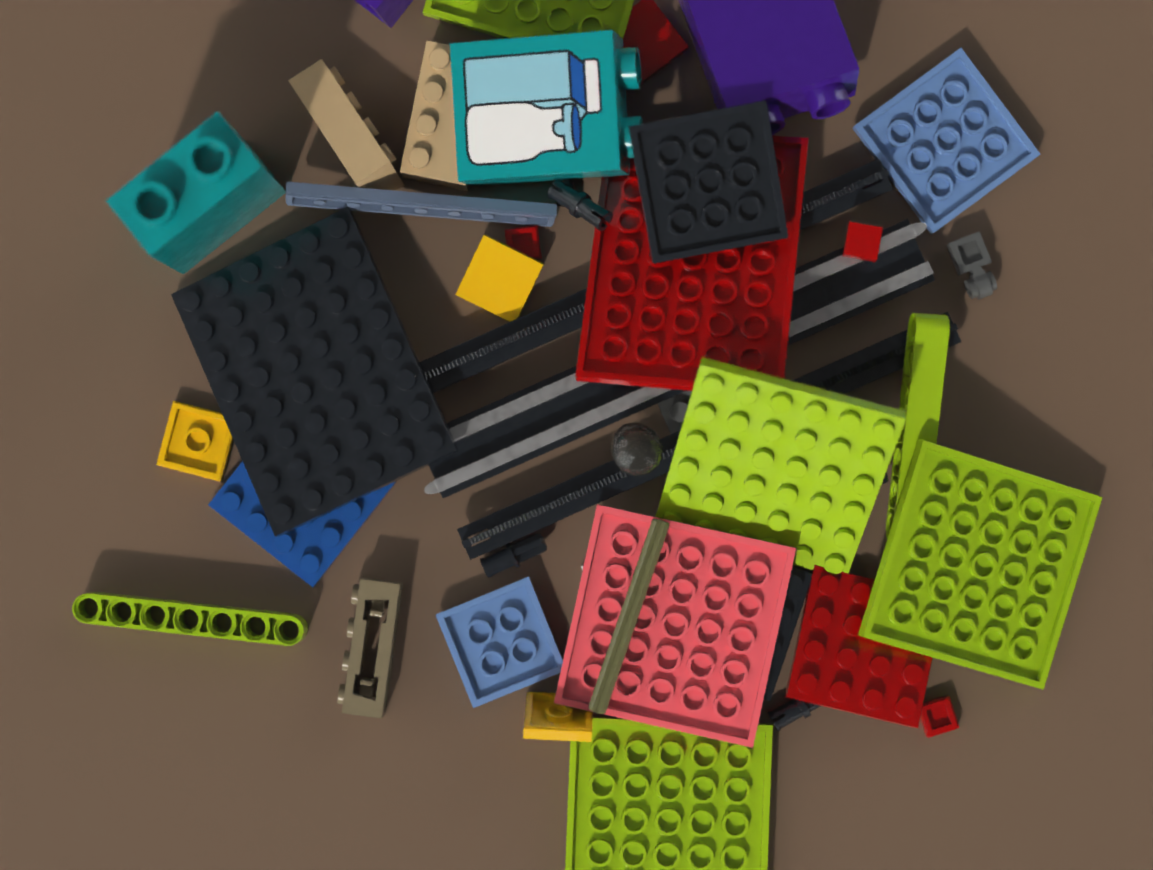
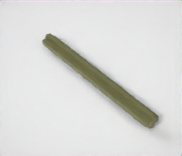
(628, 616)

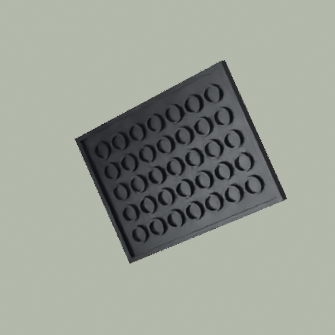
(314, 372)

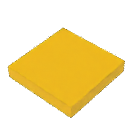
(499, 278)
(196, 442)
(555, 721)

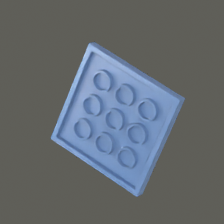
(946, 140)

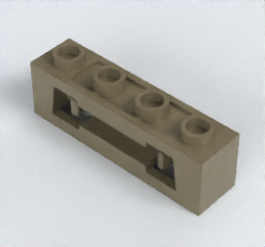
(363, 702)

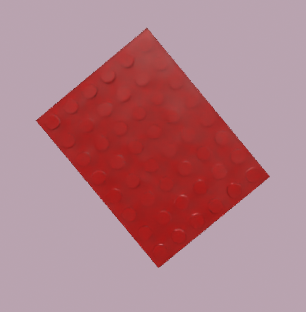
(660, 318)

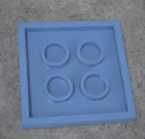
(500, 642)

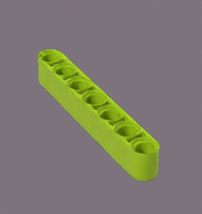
(919, 395)
(174, 618)

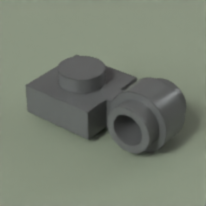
(970, 255)

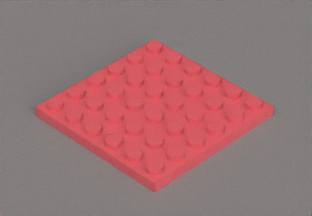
(701, 633)

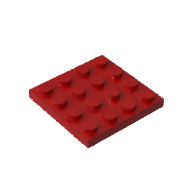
(849, 671)

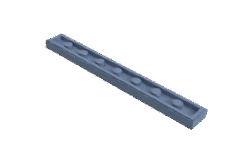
(420, 204)

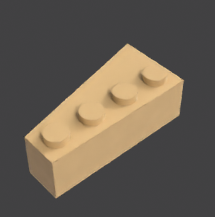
(344, 128)
(430, 139)

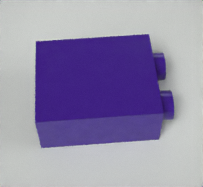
(774, 52)

